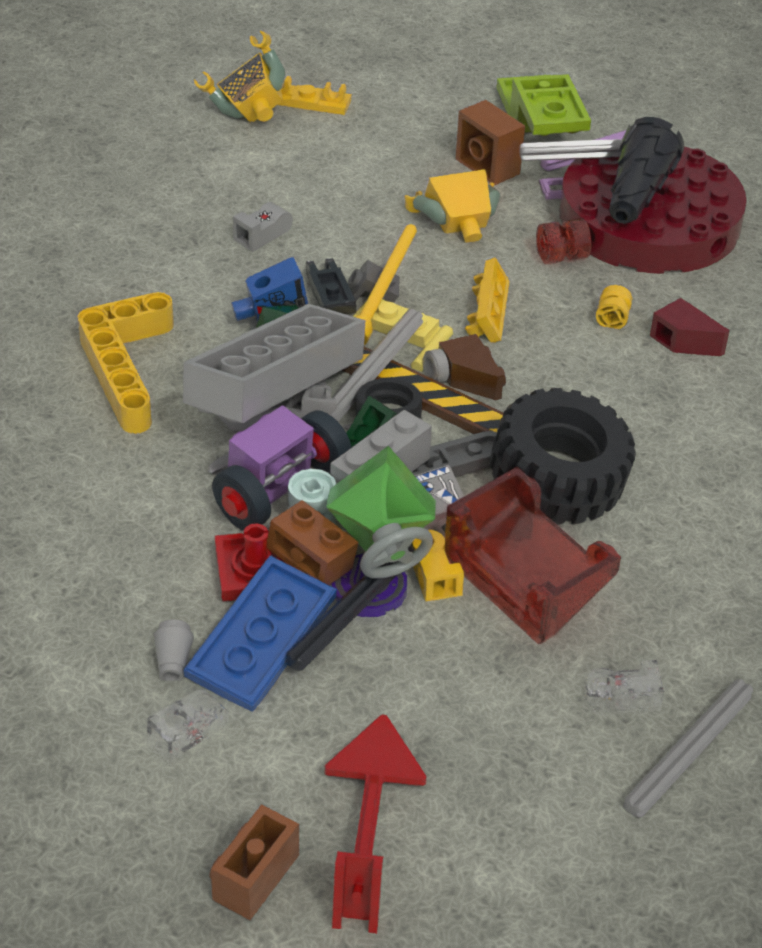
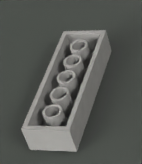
(272, 362)

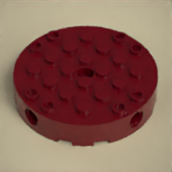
(683, 228)

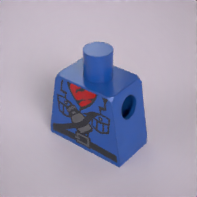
(271, 287)

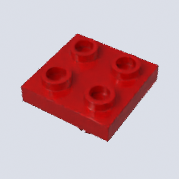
(240, 558)

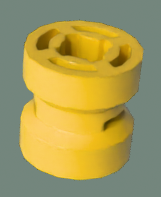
(614, 299)

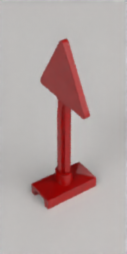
(376, 757)

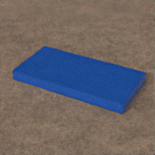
(252, 639)

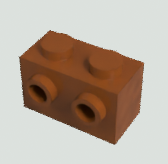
(312, 543)
(255, 862)

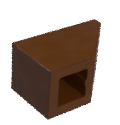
(473, 367)

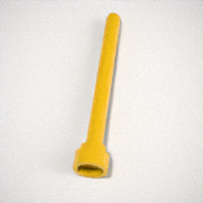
(385, 279)

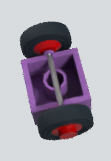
(269, 455)

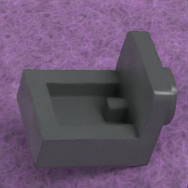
(366, 278)

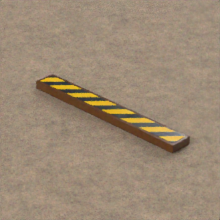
(441, 399)

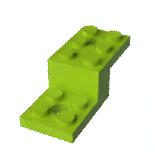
(544, 103)

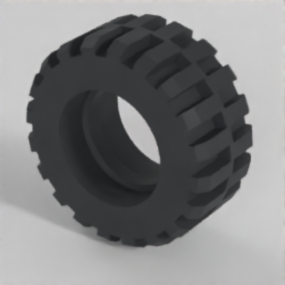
(574, 426)

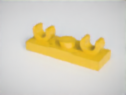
(315, 98)
(491, 300)

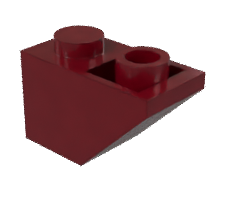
(688, 330)

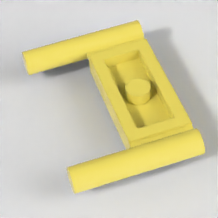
(426, 336)

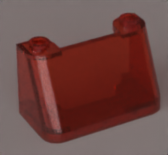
(523, 556)

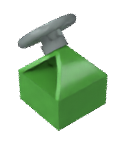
(384, 512)

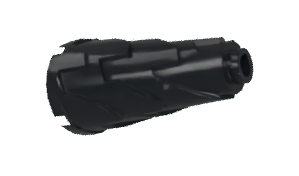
(646, 159)

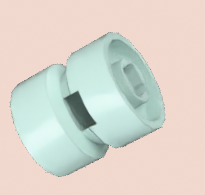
(313, 488)

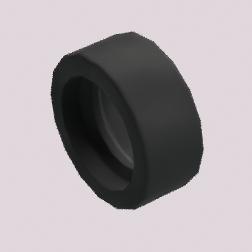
(391, 391)

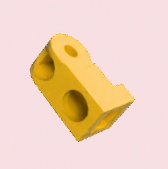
(435, 574)

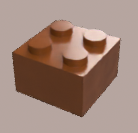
(489, 141)

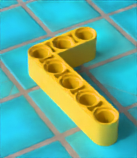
(103, 336)

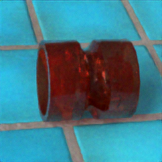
(568, 241)

